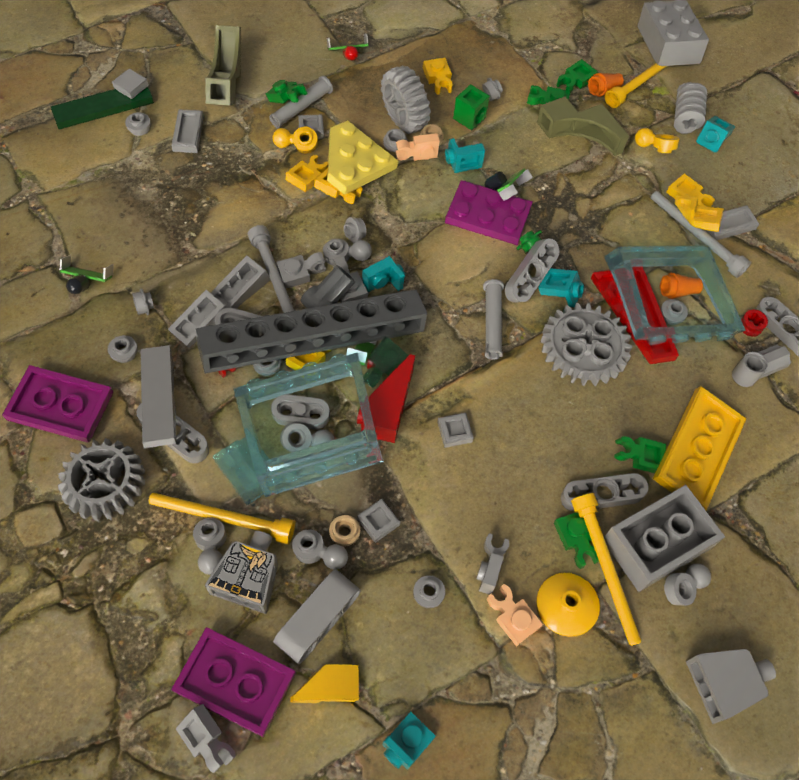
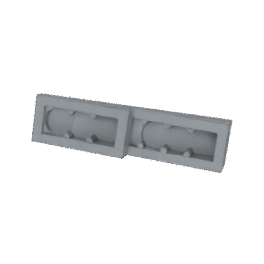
(230, 293)
(158, 397)

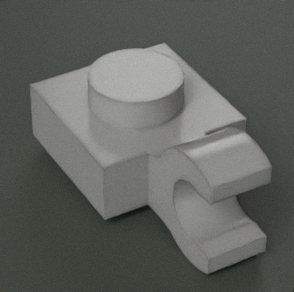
(297, 271)
(358, 289)
(489, 571)
(201, 736)

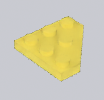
(355, 158)

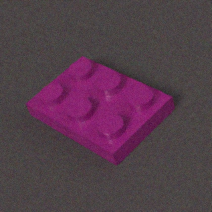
(487, 214)
(58, 403)
(234, 681)

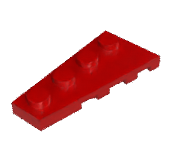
(607, 287)

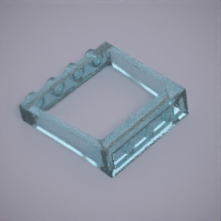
(702, 261)
(321, 460)

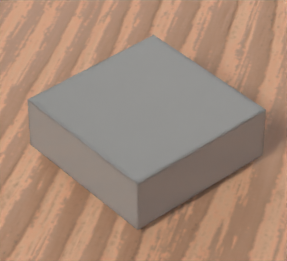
(130, 83)
(314, 122)
(455, 430)
(378, 520)

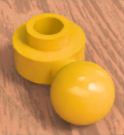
(283, 138)
(663, 142)

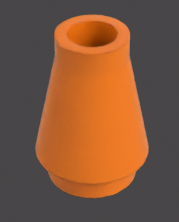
(603, 82)
(678, 285)

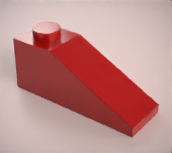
(389, 401)

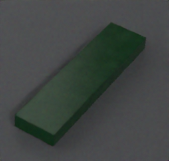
(97, 107)

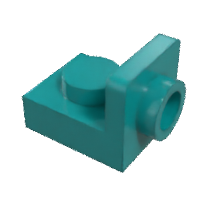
(715, 133)
(464, 158)
(381, 273)
(562, 284)
(407, 742)

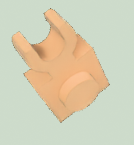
(421, 148)
(516, 619)

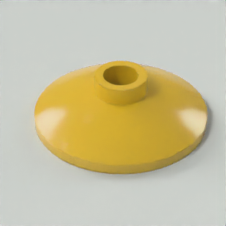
(561, 617)

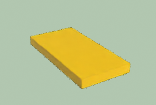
(700, 446)

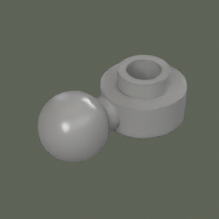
(360, 250)
(305, 437)
(209, 543)
(334, 556)
(682, 587)

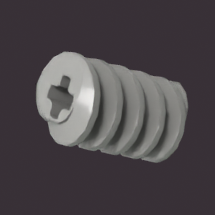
(690, 107)

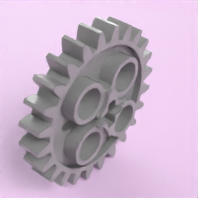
(586, 344)

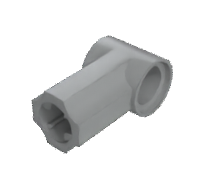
(760, 364)

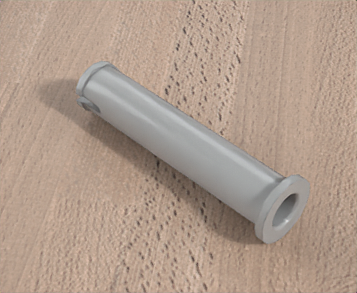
(291, 109)
(493, 318)

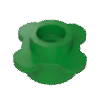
(529, 240)

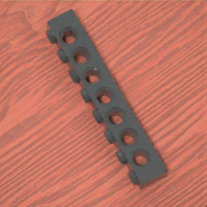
(309, 330)

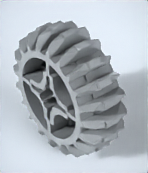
(405, 99)
(106, 463)

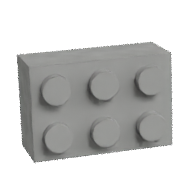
(672, 33)
(662, 538)

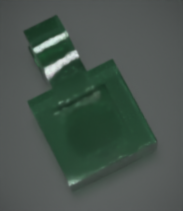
(385, 359)

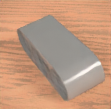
(316, 616)

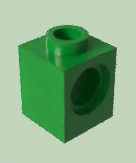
(471, 107)

